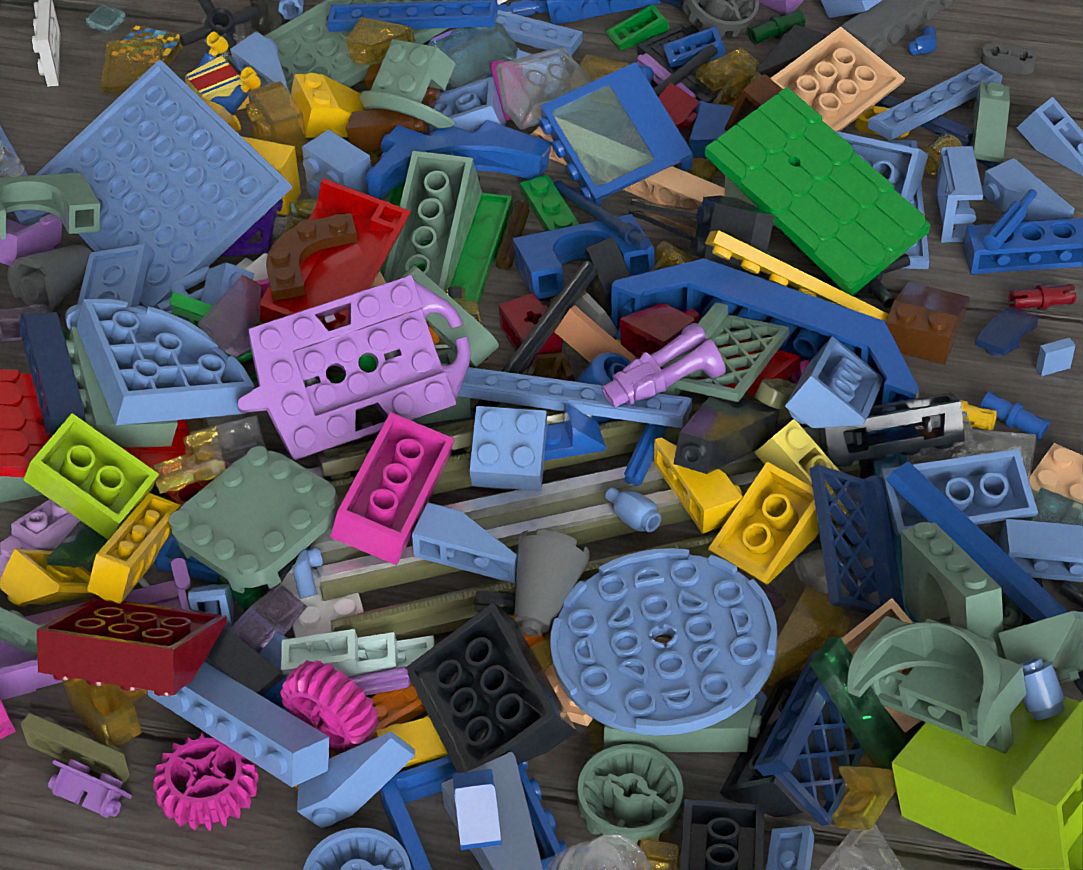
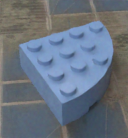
(158, 365)

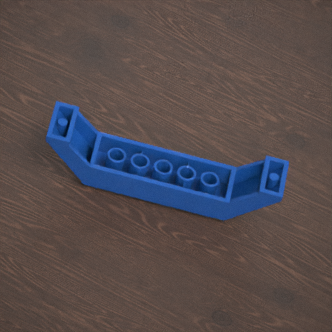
(809, 318)

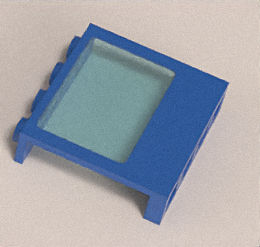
(614, 133)

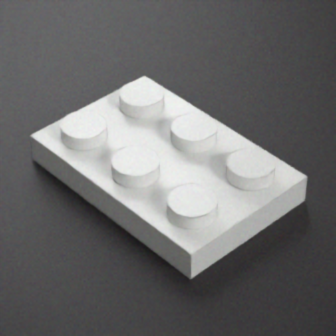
(47, 41)

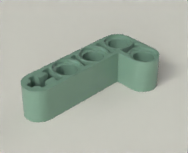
(480, 339)

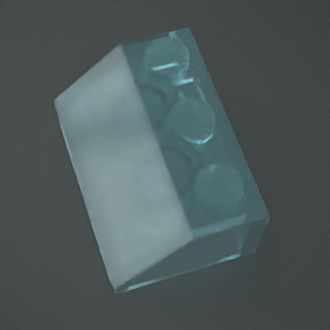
(473, 51)

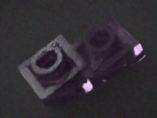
(268, 615)

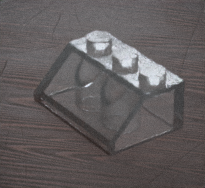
(535, 81)

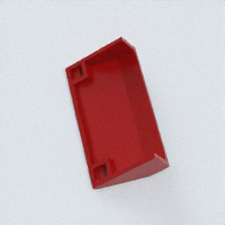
(342, 268)

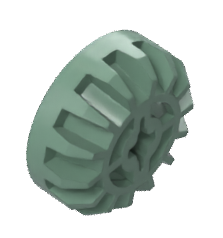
(637, 786)

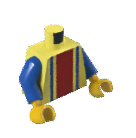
(219, 81)

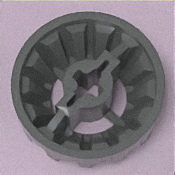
(727, 15)

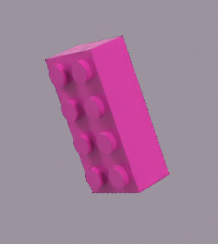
(392, 488)

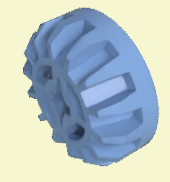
(358, 851)

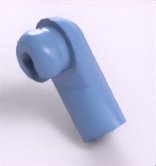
(303, 571)

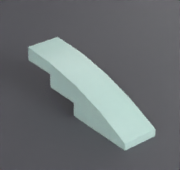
(353, 654)

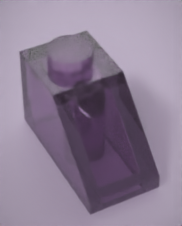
(233, 316)

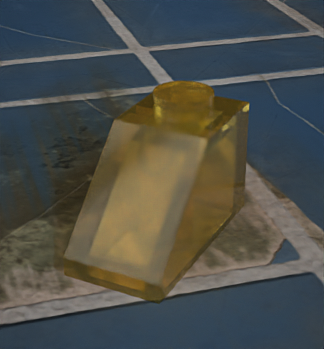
(372, 38)

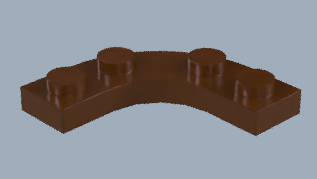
(297, 244)

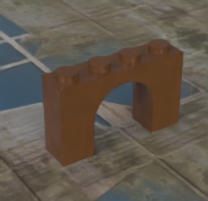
(369, 127)

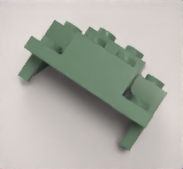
(953, 682)

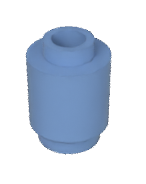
(1043, 689)

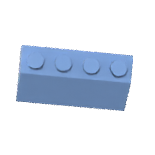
(896, 162)
(834, 389)
(981, 486)

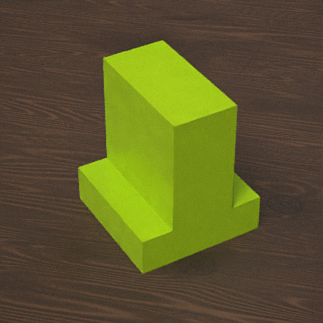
(1006, 804)

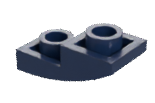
(1005, 331)

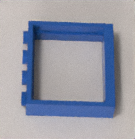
(427, 780)

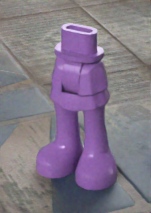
(645, 378)

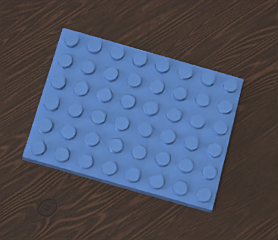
(169, 179)

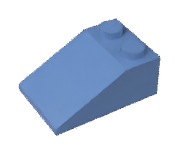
(471, 105)

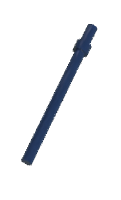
(627, 231)

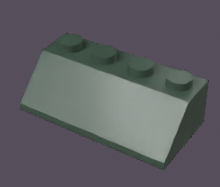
(1052, 639)

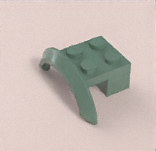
(404, 81)

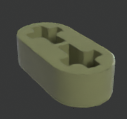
(775, 392)

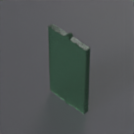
(78, 547)

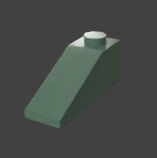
(990, 121)

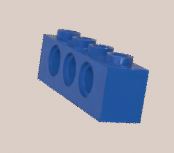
(1029, 247)

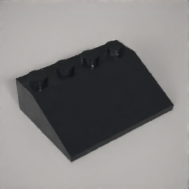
(489, 693)

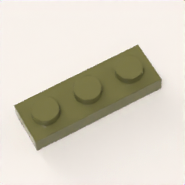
(64, 745)

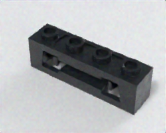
(936, 413)

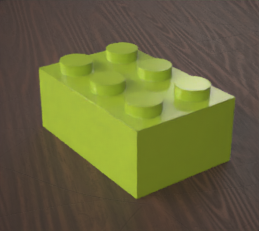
(90, 476)

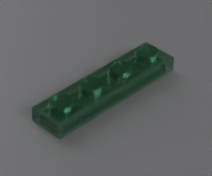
(864, 713)

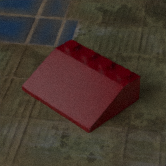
(128, 645)

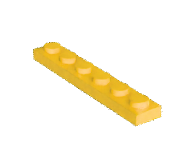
(784, 274)

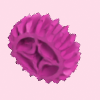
(330, 704)
(208, 793)

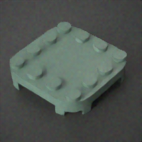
(255, 518)

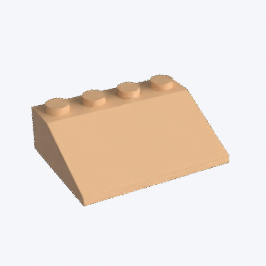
(839, 79)

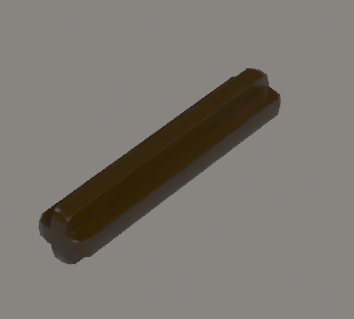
(514, 228)

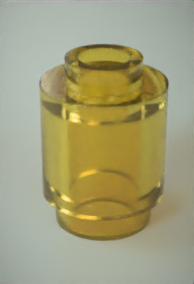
(934, 151)

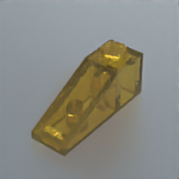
(806, 632)

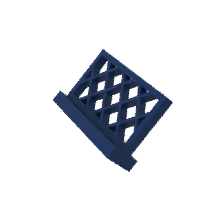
(868, 533)
(790, 743)

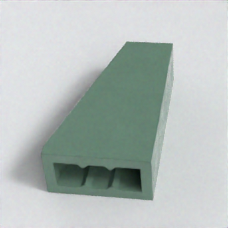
(725, 736)

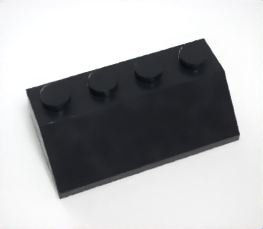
(748, 785)

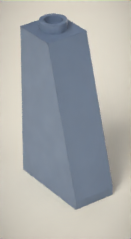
(518, 839)

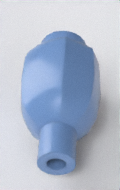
(634, 509)

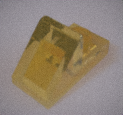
(867, 796)

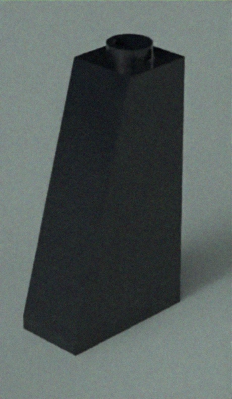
(724, 433)

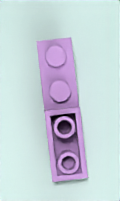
(38, 530)

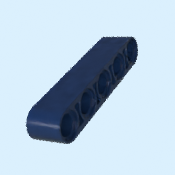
(50, 369)

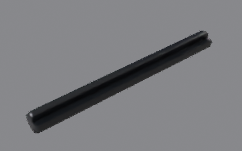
(547, 323)

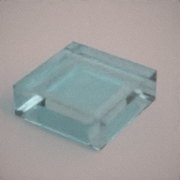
(105, 18)

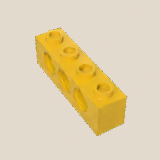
(132, 549)

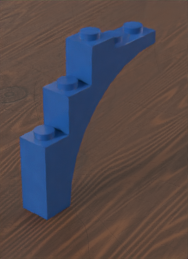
(491, 147)

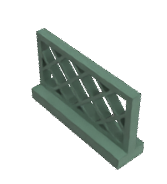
(717, 328)

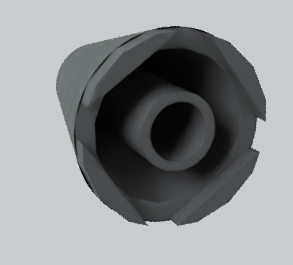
(48, 275)
(545, 576)

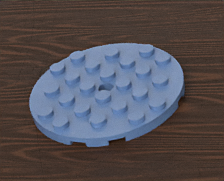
(632, 683)

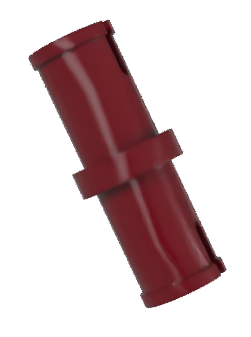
(1042, 297)

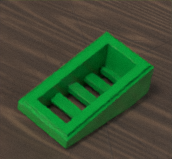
(644, 24)

